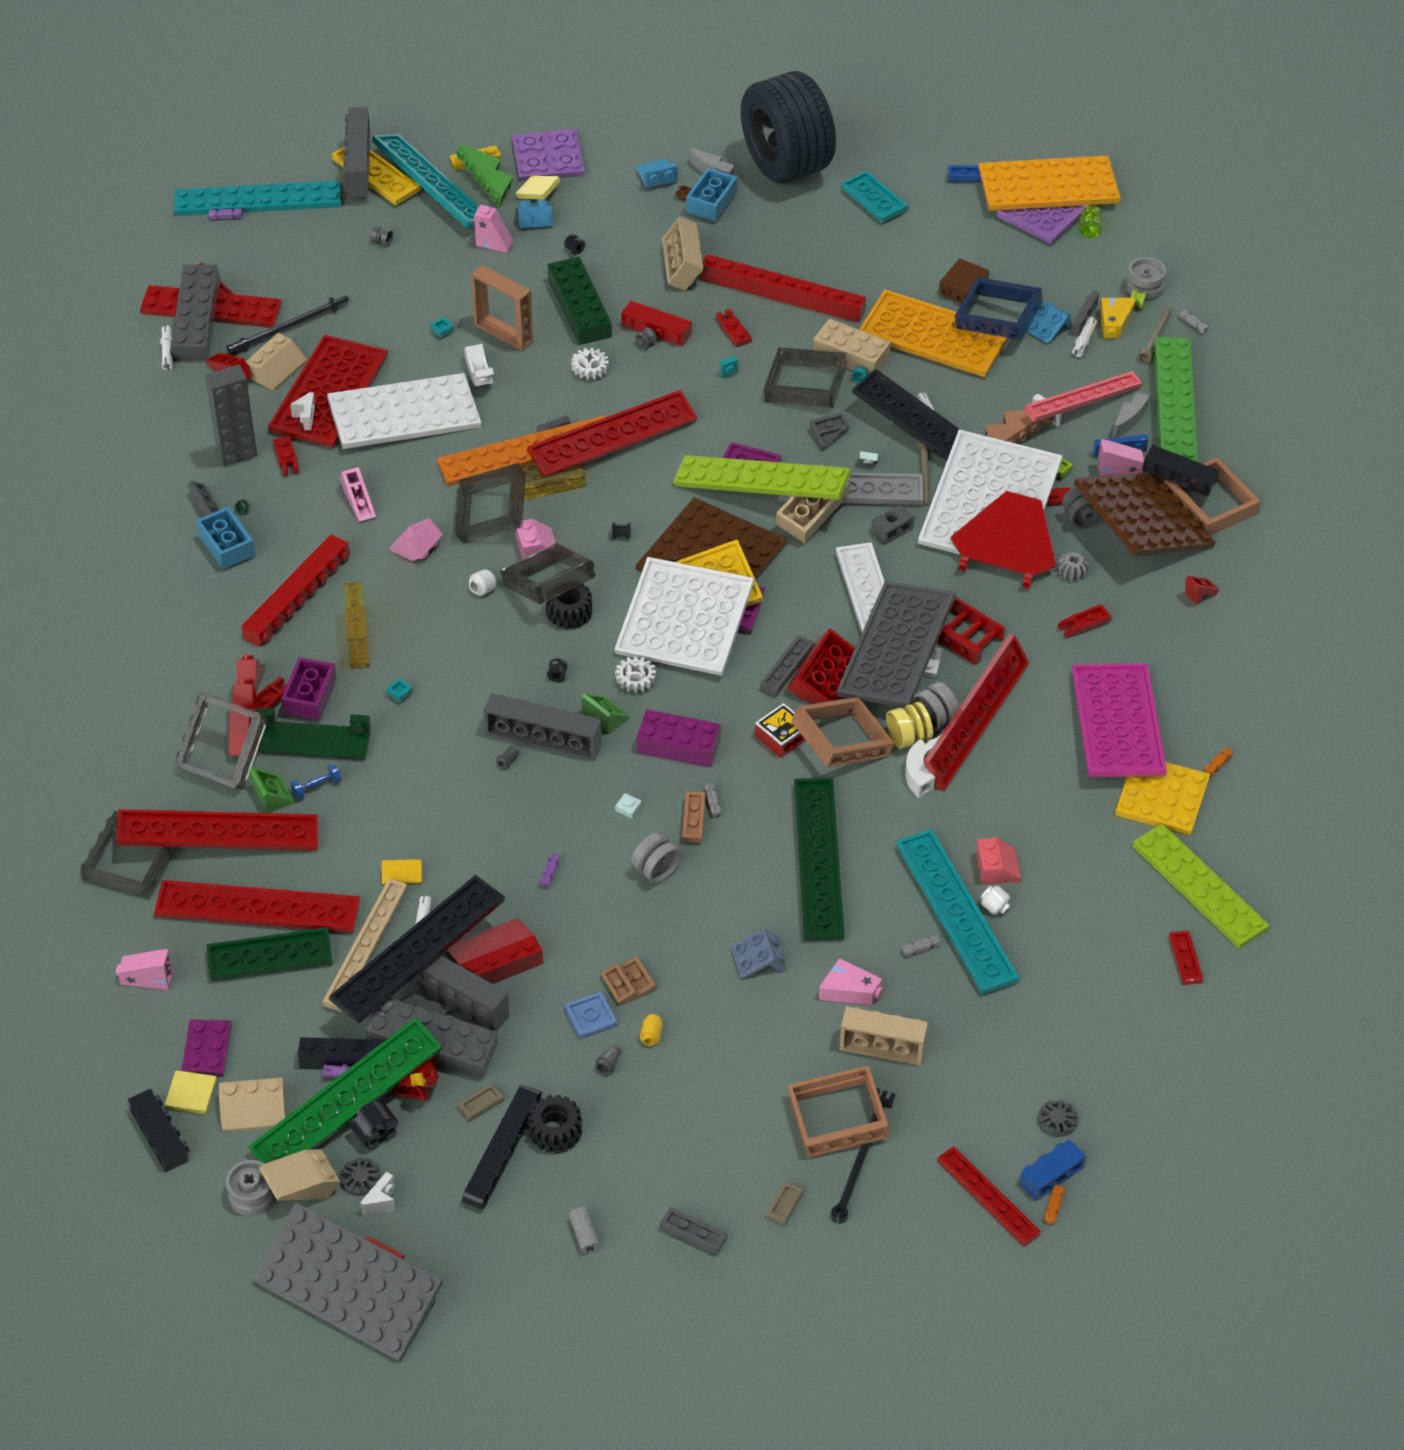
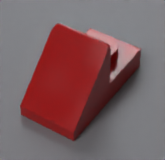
(1198, 587)

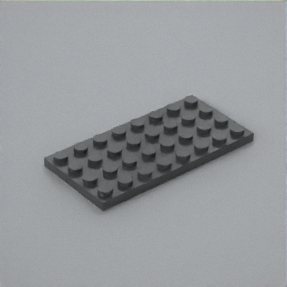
(896, 644)
(348, 1281)

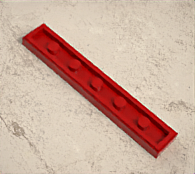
(989, 1196)

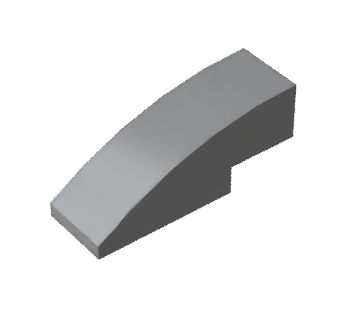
(702, 160)
(1130, 414)

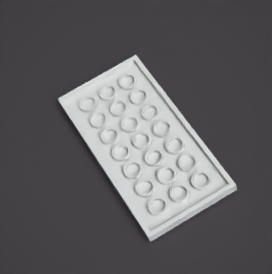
(403, 410)

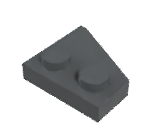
(829, 429)

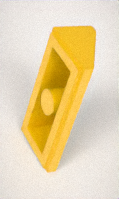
(402, 870)

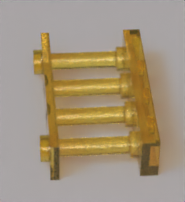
(356, 625)

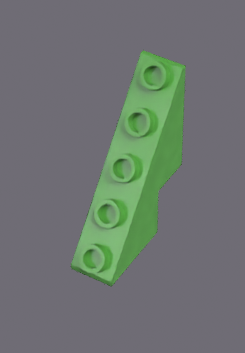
(486, 171)

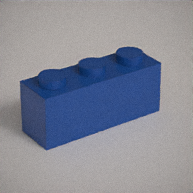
(1052, 1169)

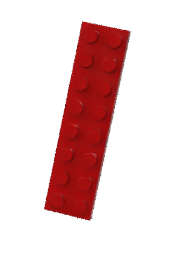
(229, 307)

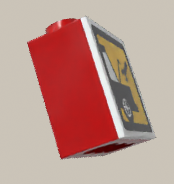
(778, 731)

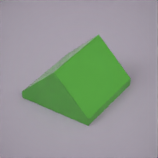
(603, 709)
(270, 789)

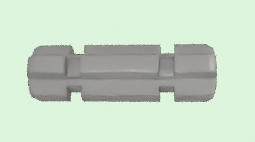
(1193, 321)
(713, 800)
(921, 945)

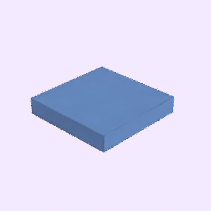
(590, 1015)

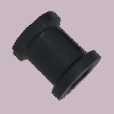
(621, 530)

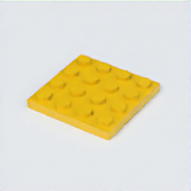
(727, 559)
(1164, 799)

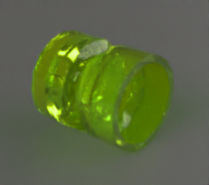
(1090, 221)

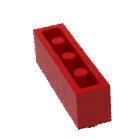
(665, 325)

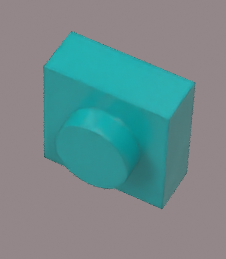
(442, 327)
(728, 366)
(399, 690)

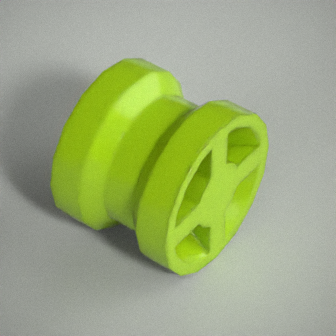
(1140, 298)

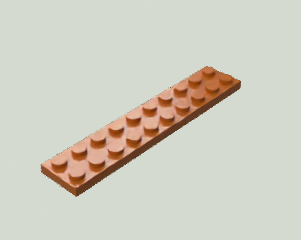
(497, 455)

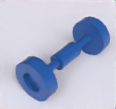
(298, 789)

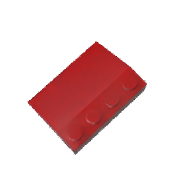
(822, 669)
(498, 952)

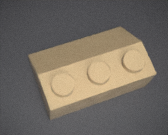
(275, 362)
(251, 1104)

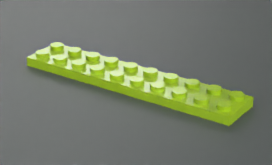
(762, 477)

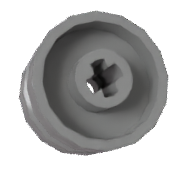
(1146, 276)
(939, 703)
(656, 858)
(248, 1189)

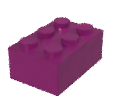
(309, 688)

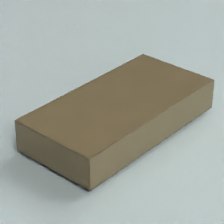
(480, 1102)
(784, 1203)

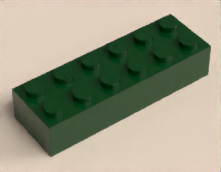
(579, 300)

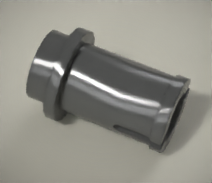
(505, 759)

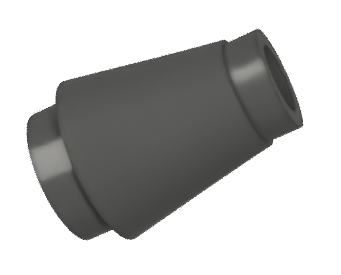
(607, 1061)

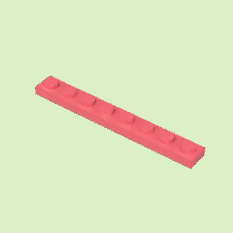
(1083, 396)

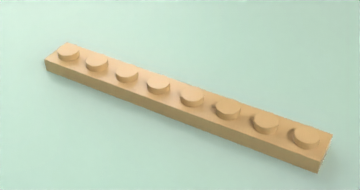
(369, 936)

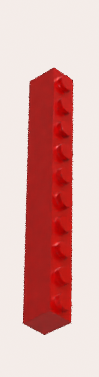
(783, 288)

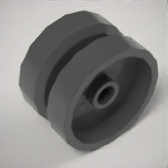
(1080, 510)

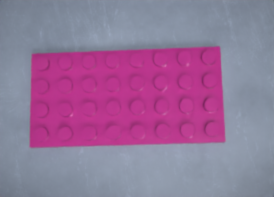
(1118, 720)

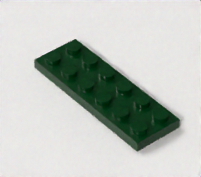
(269, 954)

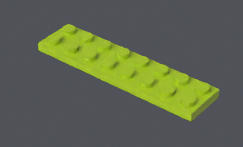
(1200, 886)

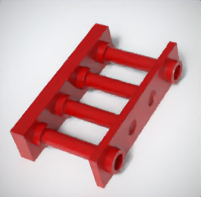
(959, 642)

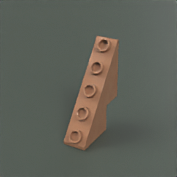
(1015, 427)

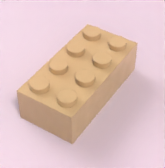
(682, 253)
(860, 347)
(805, 514)
(883, 1035)

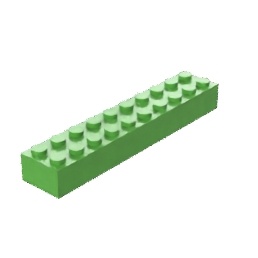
(1175, 396)

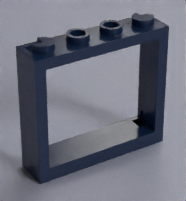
(999, 290)

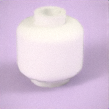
(482, 582)
(995, 900)

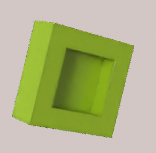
(1065, 468)

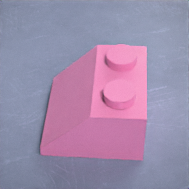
(533, 537)
(417, 540)

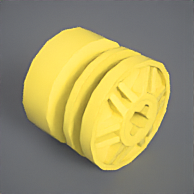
(909, 725)

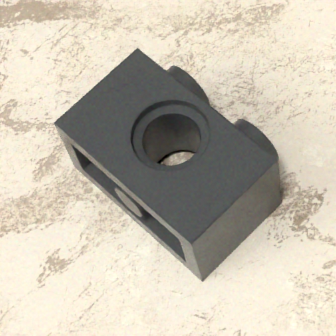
(892, 524)

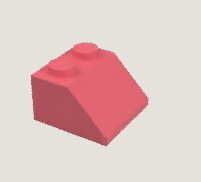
(997, 862)

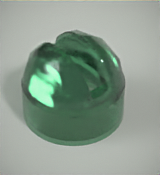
(239, 506)

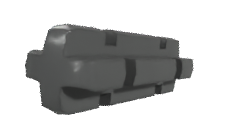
(564, 420)

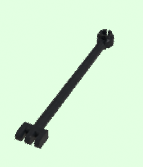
(842, 1205)

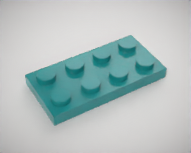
(874, 196)

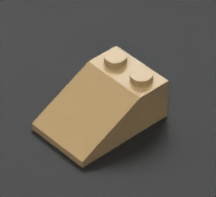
(301, 1176)

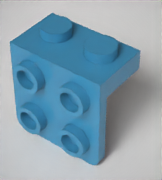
(657, 173)
(535, 213)
(1048, 322)

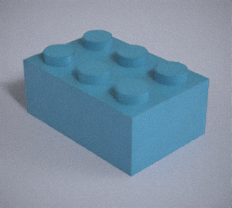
(711, 194)
(225, 538)

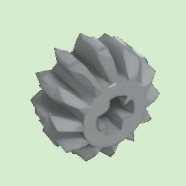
(1073, 565)

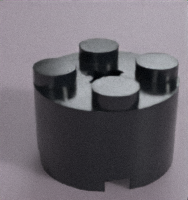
(374, 1124)

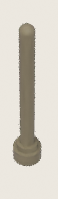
(1145, 354)
(924, 470)

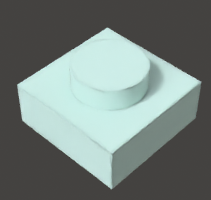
(869, 457)
(628, 805)

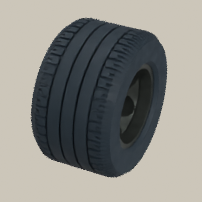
(788, 126)

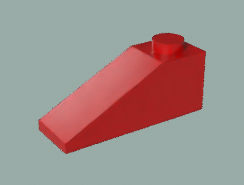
(222, 361)

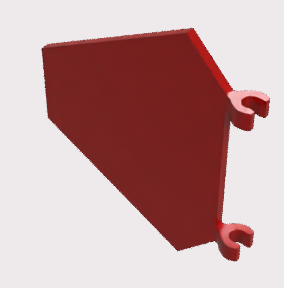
(1008, 536)

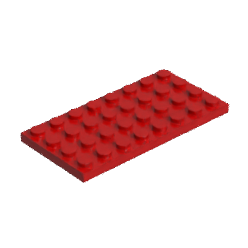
(332, 368)

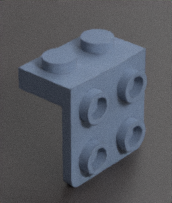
(757, 953)

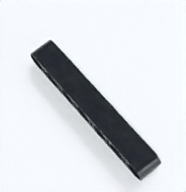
(501, 1148)

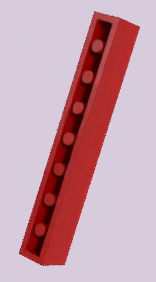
(295, 590)

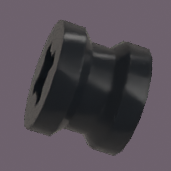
(574, 244)
(557, 670)

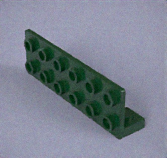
(316, 739)

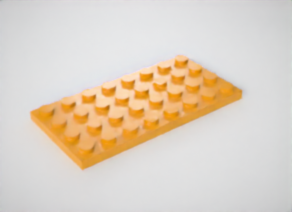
(1049, 183)
(931, 333)

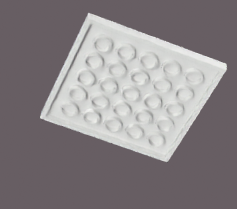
(684, 616)

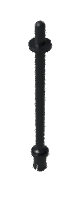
(244, 343)

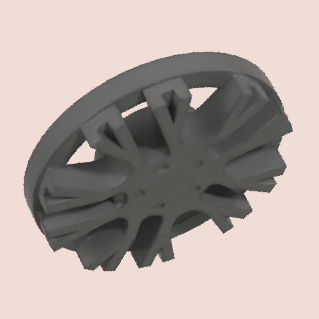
(1057, 1118)
(359, 1176)

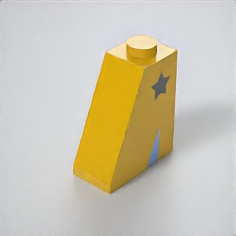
(1115, 316)

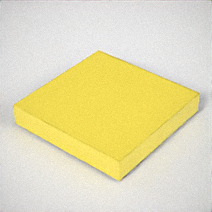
(538, 187)
(190, 1092)

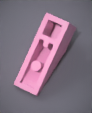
(357, 494)

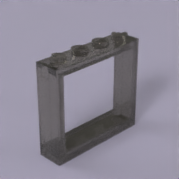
(800, 395)
(509, 474)
(516, 574)
(248, 750)
(119, 883)

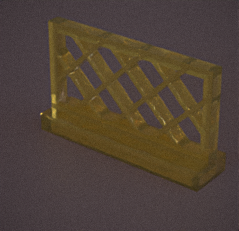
(541, 486)

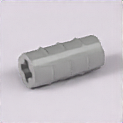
(584, 1230)

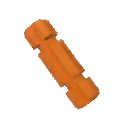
(1216, 763)
(1054, 1204)

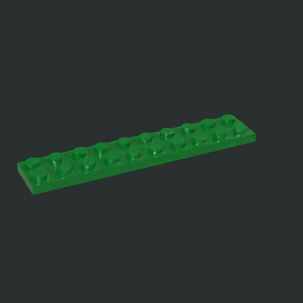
(344, 1096)

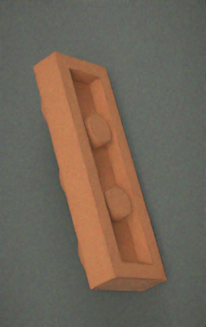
(693, 817)

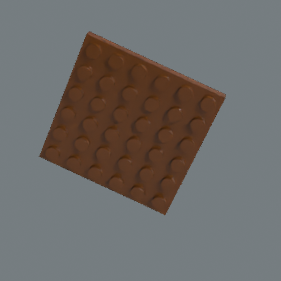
(1144, 513)
(706, 527)

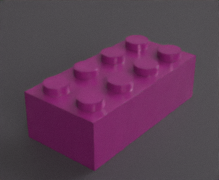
(678, 738)

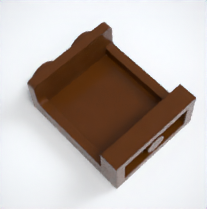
(960, 279)

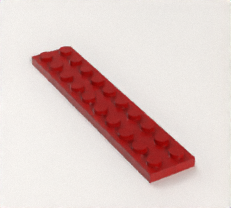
(611, 433)
(976, 712)
(217, 829)
(257, 906)

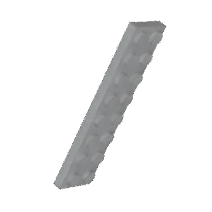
(882, 489)

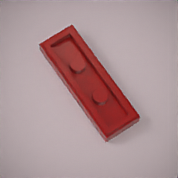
(1185, 957)

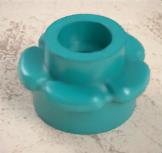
(856, 376)

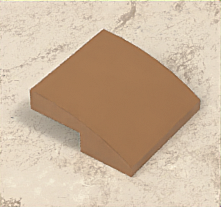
(628, 980)

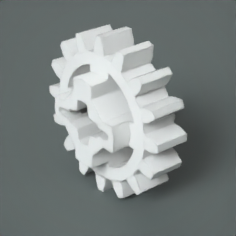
(590, 363)
(635, 674)

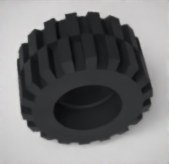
(574, 614)
(555, 1137)

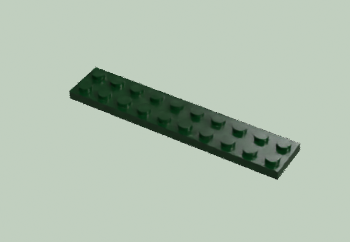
(818, 859)

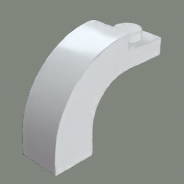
(477, 365)
(916, 774)

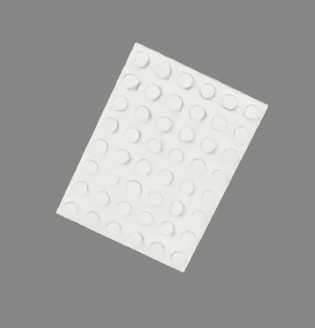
(977, 475)

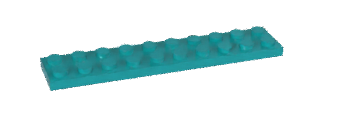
(428, 177)
(258, 197)
(957, 912)

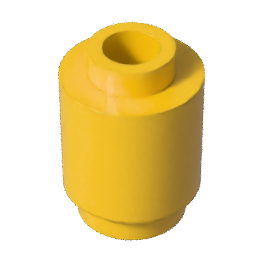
(651, 1030)

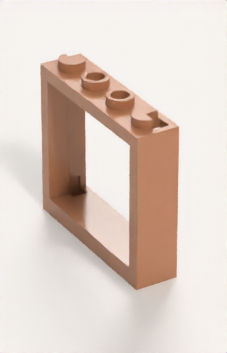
(518, 337)
(1229, 518)
(835, 756)
(844, 1138)

